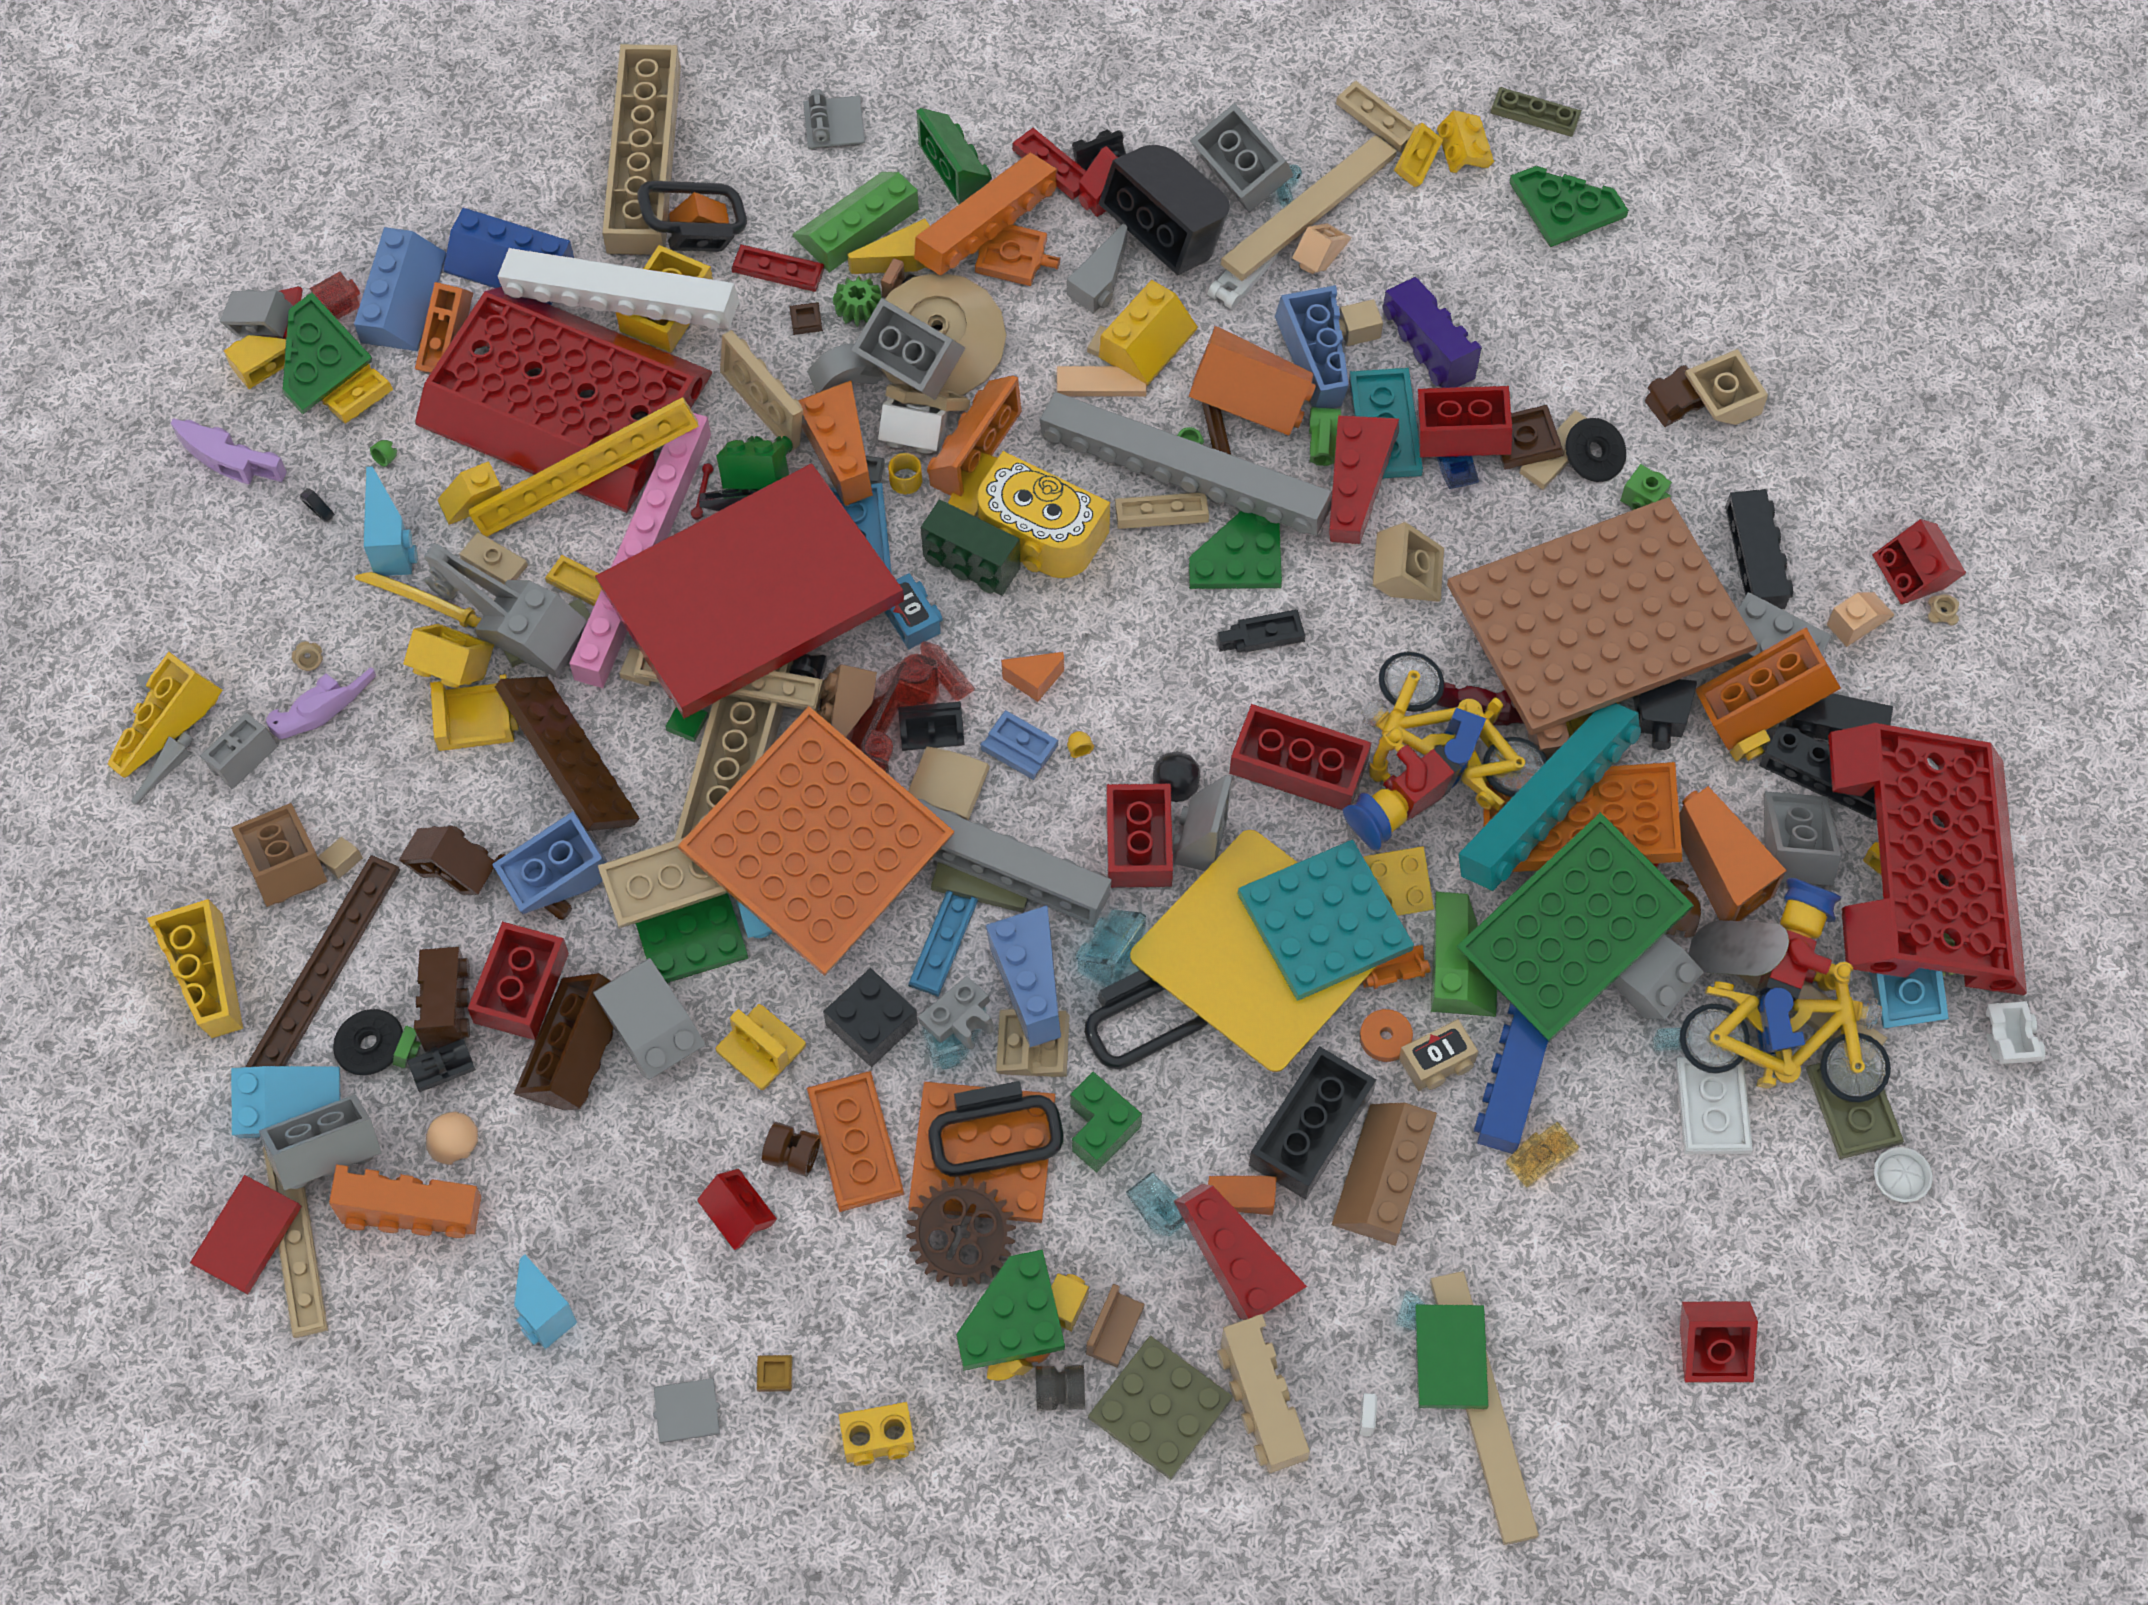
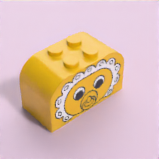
(1053, 519)

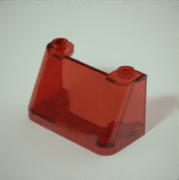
(905, 684)

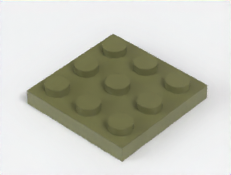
(1160, 1407)

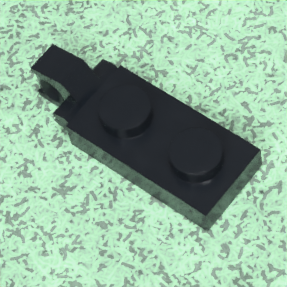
(1263, 632)

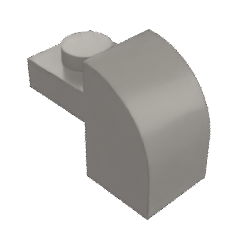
(841, 366)

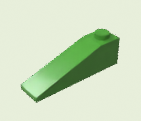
(1455, 981)

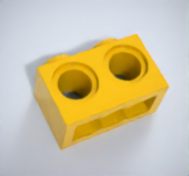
(875, 1424)

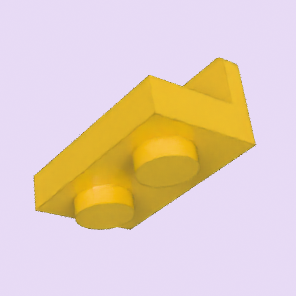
(1464, 141)

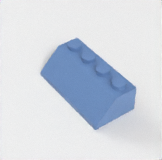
(399, 290)

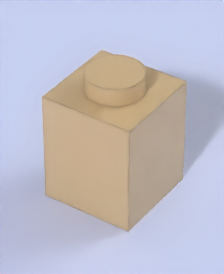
(1360, 322)

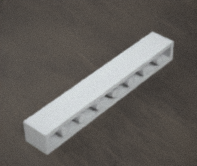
(619, 289)

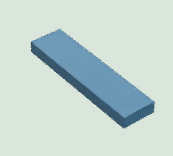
(942, 943)

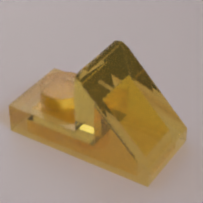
(1541, 1154)

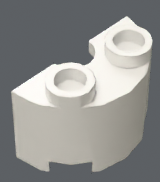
(2013, 1033)

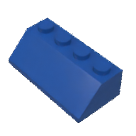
(482, 241)

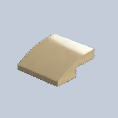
(949, 780)
(1016, 1056)

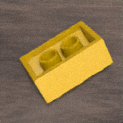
(1147, 333)

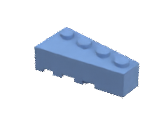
(1315, 341)

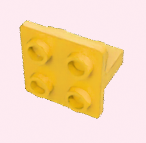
(759, 1045)

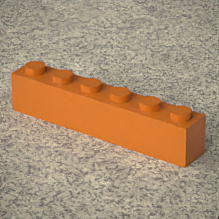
(985, 214)

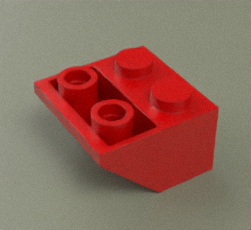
(1919, 562)

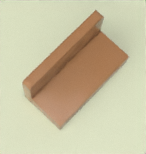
(1114, 1327)

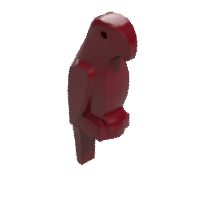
(1452, 697)

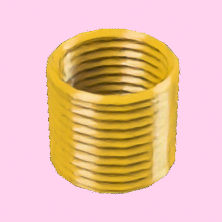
(906, 485)

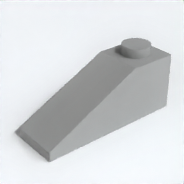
(1095, 279)

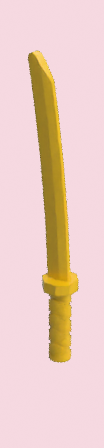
(464, 616)

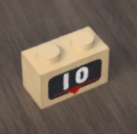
(1439, 1056)

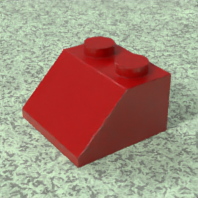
(1718, 1341)

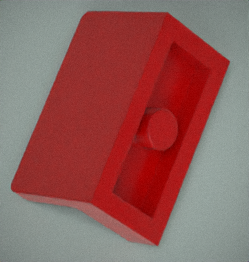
(735, 1207)

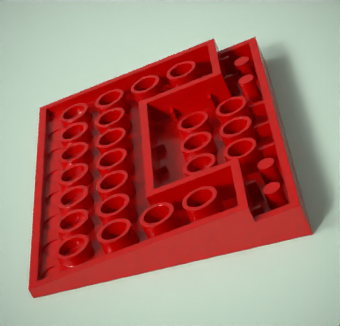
(749, 589)

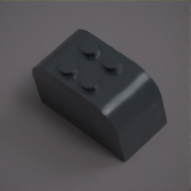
(1166, 205)

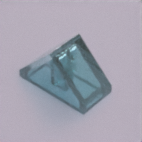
(1156, 1205)

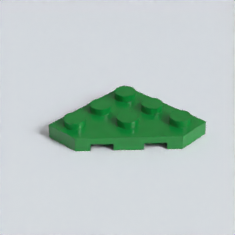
(1565, 204)
(318, 354)
(1239, 556)
(1013, 1316)

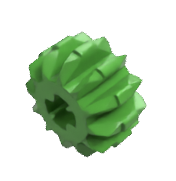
(856, 300)

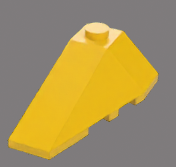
(174, 704)

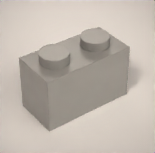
(256, 313)

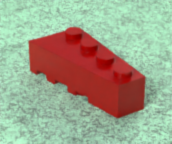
(1239, 1257)

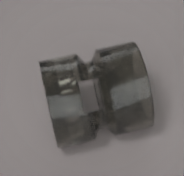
(1060, 1387)

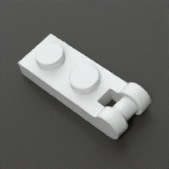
(1239, 287)

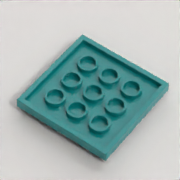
(1325, 919)

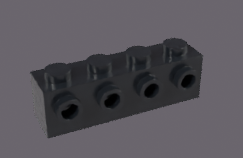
(1808, 765)

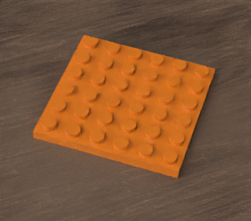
(816, 840)

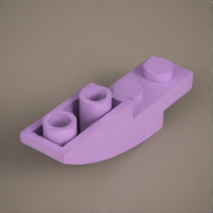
(218, 452)

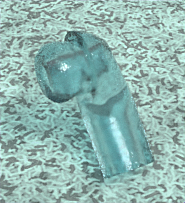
(1284, 192)

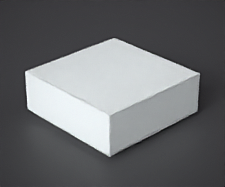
(1368, 1414)

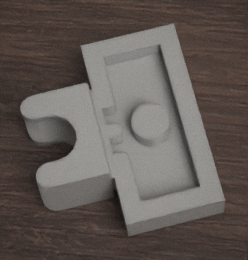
(958, 1013)

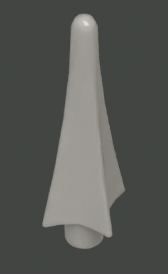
(171, 756)

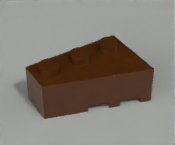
(442, 997)

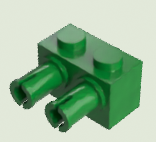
(753, 462)

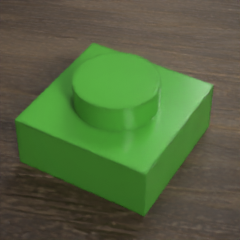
(407, 1047)

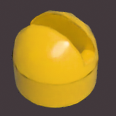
(1079, 744)

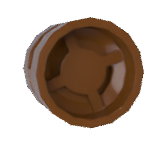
(791, 1149)

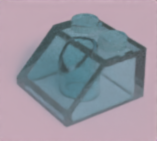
(1110, 948)

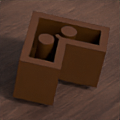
(449, 856)

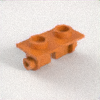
(1405, 967)

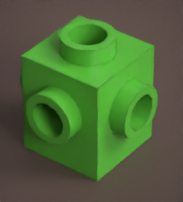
(1645, 488)

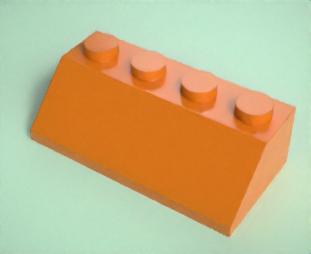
(977, 431)
(1767, 688)

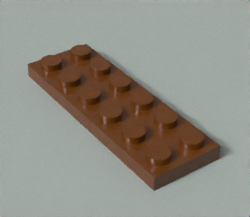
(567, 753)

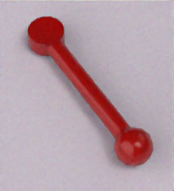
(707, 469)

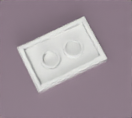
(1713, 1110)

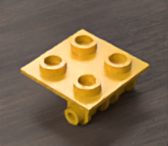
(1403, 879)

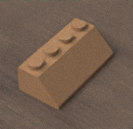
(1384, 1170)

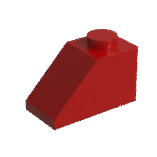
(1093, 181)

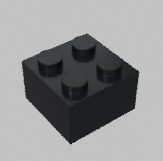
(870, 1017)

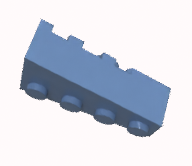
(1026, 965)

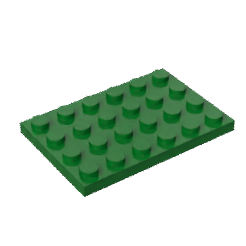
(1575, 926)

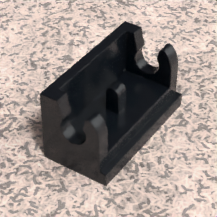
(931, 726)

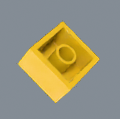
(448, 655)

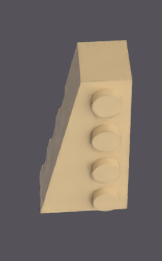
(1262, 1395)

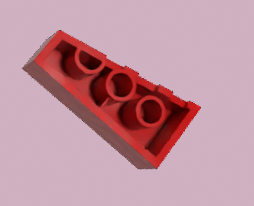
(1359, 466)

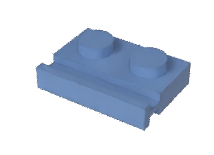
(1019, 744)

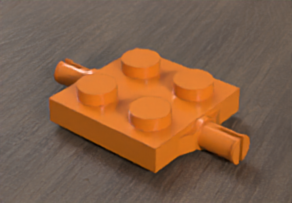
(1015, 255)

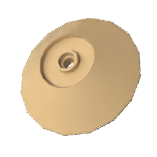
(966, 317)

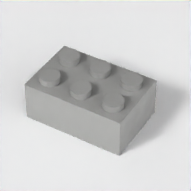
(1242, 157)
(908, 348)
(1772, 625)
(318, 1141)

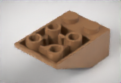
(846, 696)

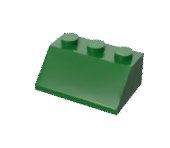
(951, 154)

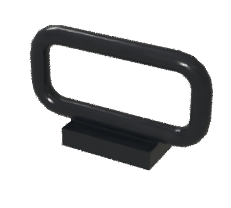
(693, 235)
(1116, 999)
(987, 1103)

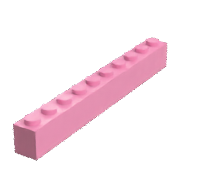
(649, 526)

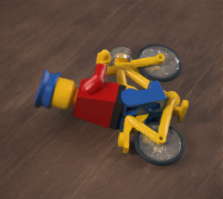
(1413, 685)
(1851, 1064)

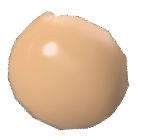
(451, 1137)

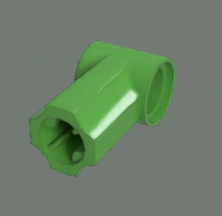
(1323, 435)

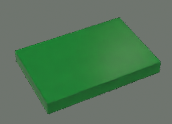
(1451, 1356)

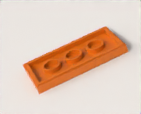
(855, 1141)

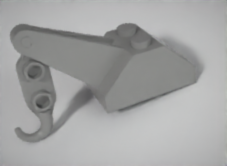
(521, 618)

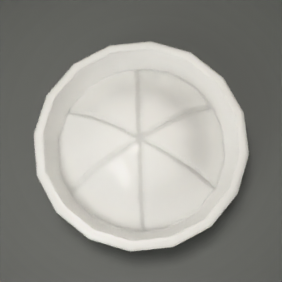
(1903, 1174)

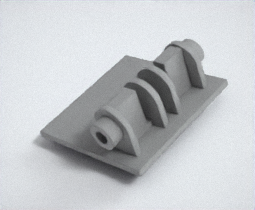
(833, 120)

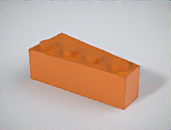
(836, 437)
(404, 1203)

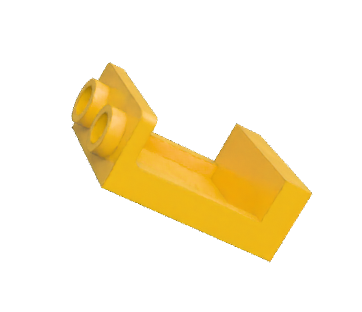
(470, 716)

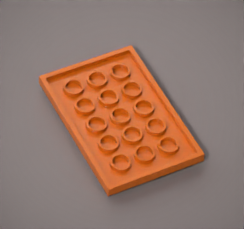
(1634, 798)

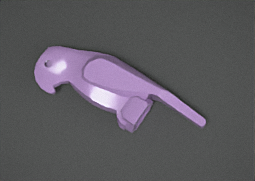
(316, 705)

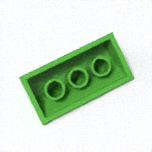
(859, 218)

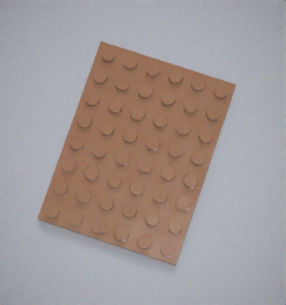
(1601, 615)

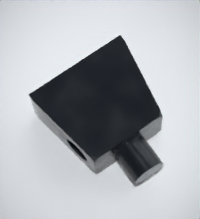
(1665, 711)

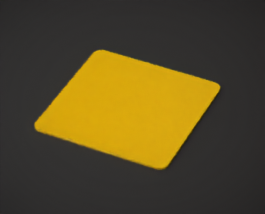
(1221, 967)

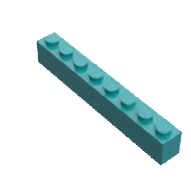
(1549, 795)

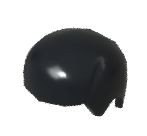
(1179, 771)

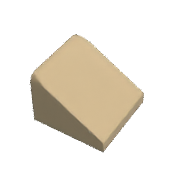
(340, 857)

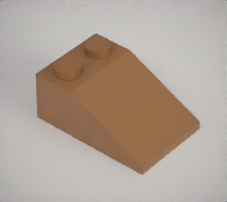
(279, 854)

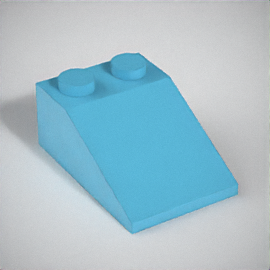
(385, 535)
(1910, 999)
(278, 1093)

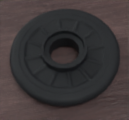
(1583, 461)
(360, 1025)

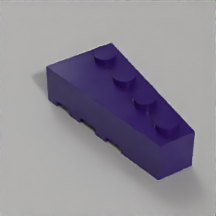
(1431, 334)

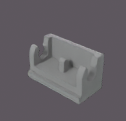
(239, 750)

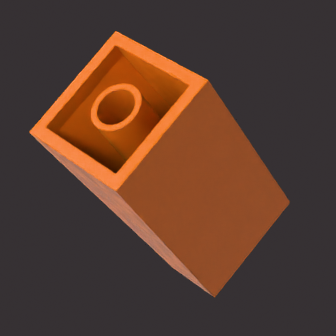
(1251, 382)
(1727, 857)

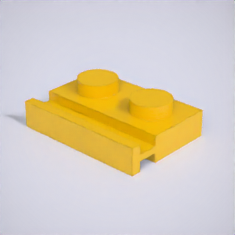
(357, 394)

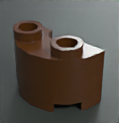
(1673, 397)

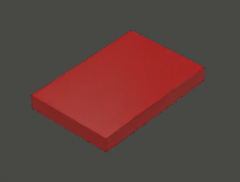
(246, 1234)

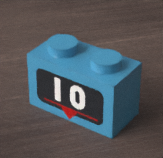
(915, 617)

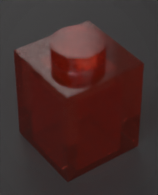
(337, 294)

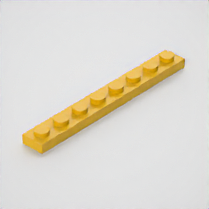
(583, 467)

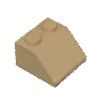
(1728, 388)
(1408, 564)

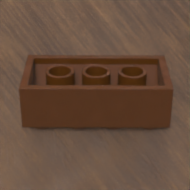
(568, 1046)

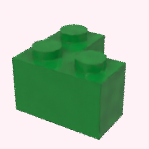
(1109, 1121)

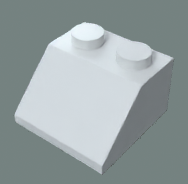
(913, 426)

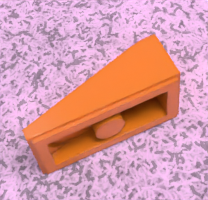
(1247, 1193)

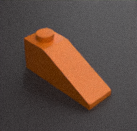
(445, 316)

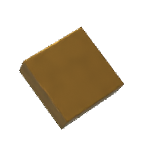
(774, 1373)

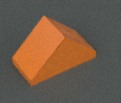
(700, 209)
(1033, 673)

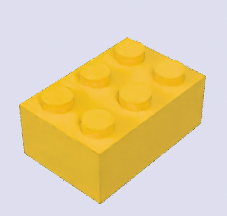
(663, 333)

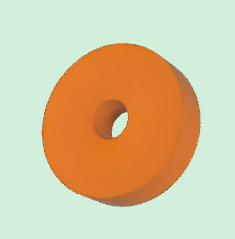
(1381, 1021)

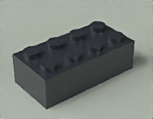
(1312, 1122)

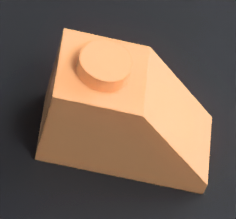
(1320, 247)
(1858, 616)

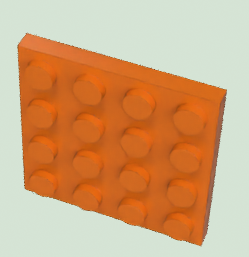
(979, 1139)

